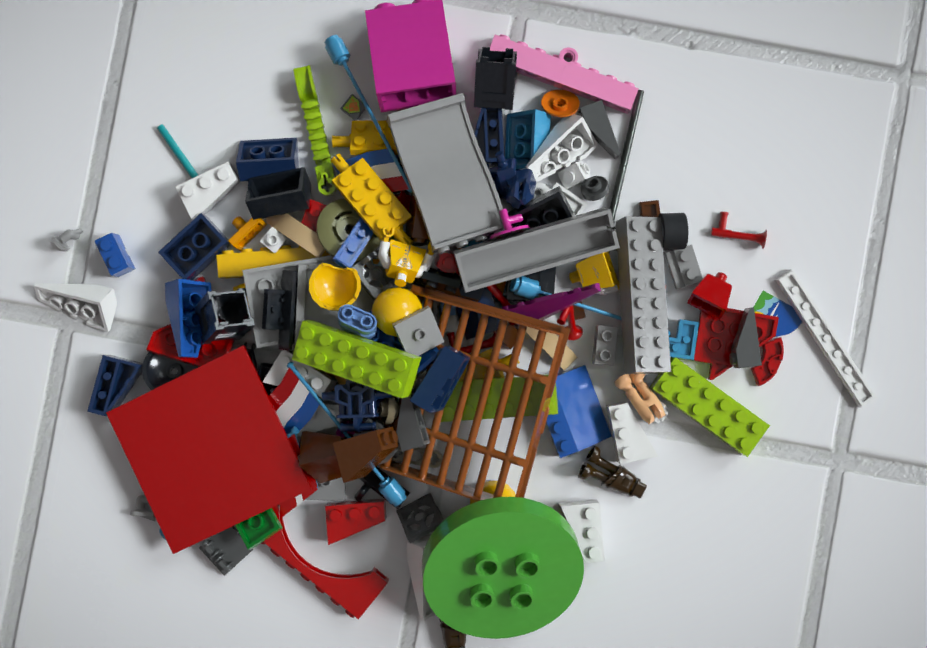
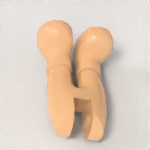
(641, 406)

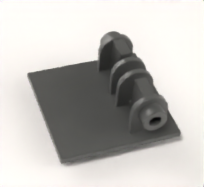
(225, 549)

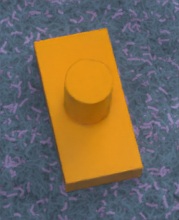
(246, 231)

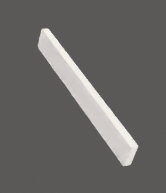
(825, 338)

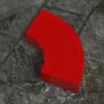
(771, 360)

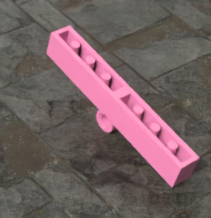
(569, 75)

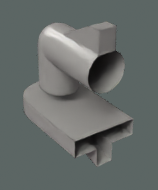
(61, 241)
(140, 504)

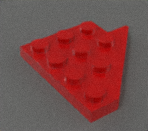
(717, 336)
(163, 344)

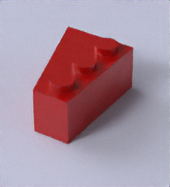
(353, 517)

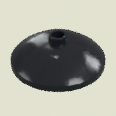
(158, 369)

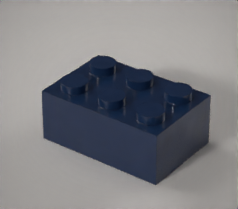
(194, 247)

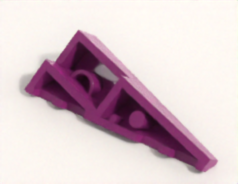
(549, 305)

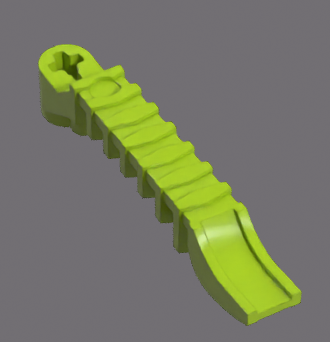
(315, 126)

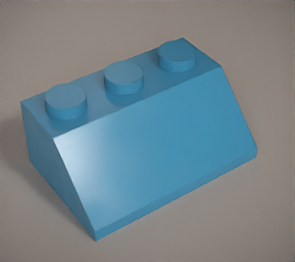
(525, 135)

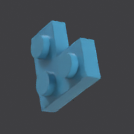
(685, 342)

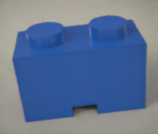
(114, 255)

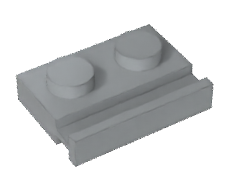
(683, 267)

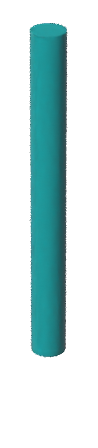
(177, 151)

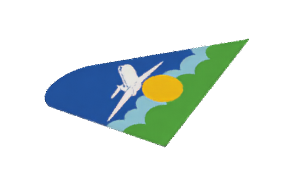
(772, 306)

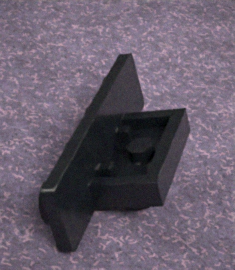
(447, 283)
(279, 309)

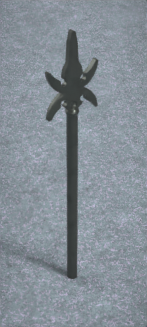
(625, 154)

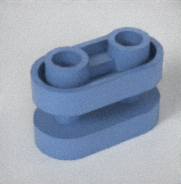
(357, 321)

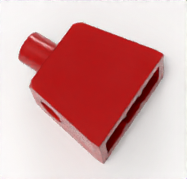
(712, 295)

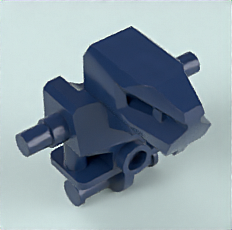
(512, 184)
(355, 402)

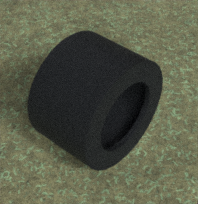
(674, 230)

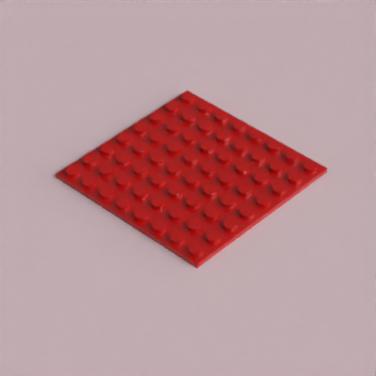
(208, 450)

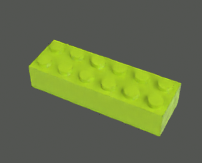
(356, 358)
(493, 398)
(710, 407)

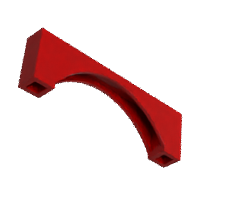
(350, 591)

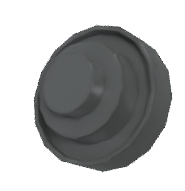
(594, 188)

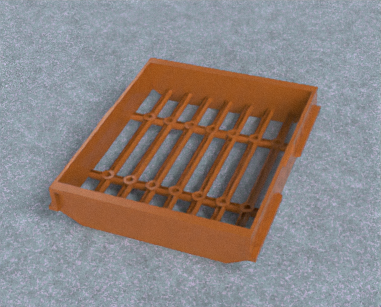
(492, 364)

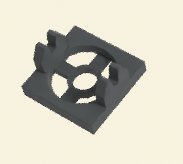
(371, 290)
(405, 511)

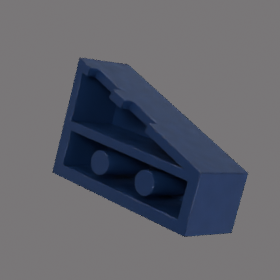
(490, 134)
(440, 380)
(113, 383)

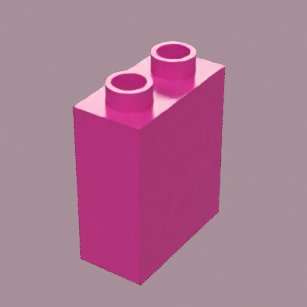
(410, 54)

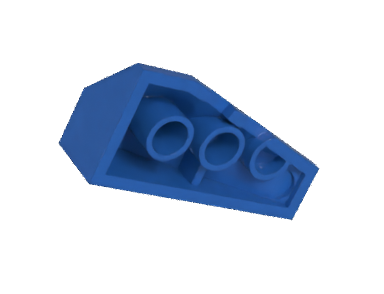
(180, 299)

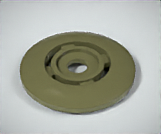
(332, 231)

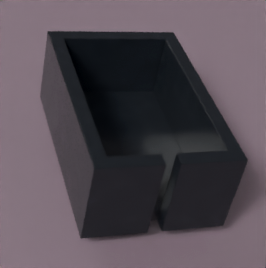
(278, 193)

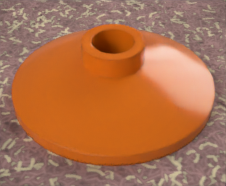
(560, 103)

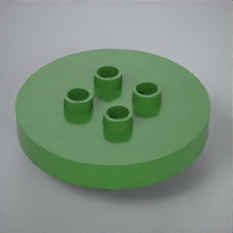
(502, 567)

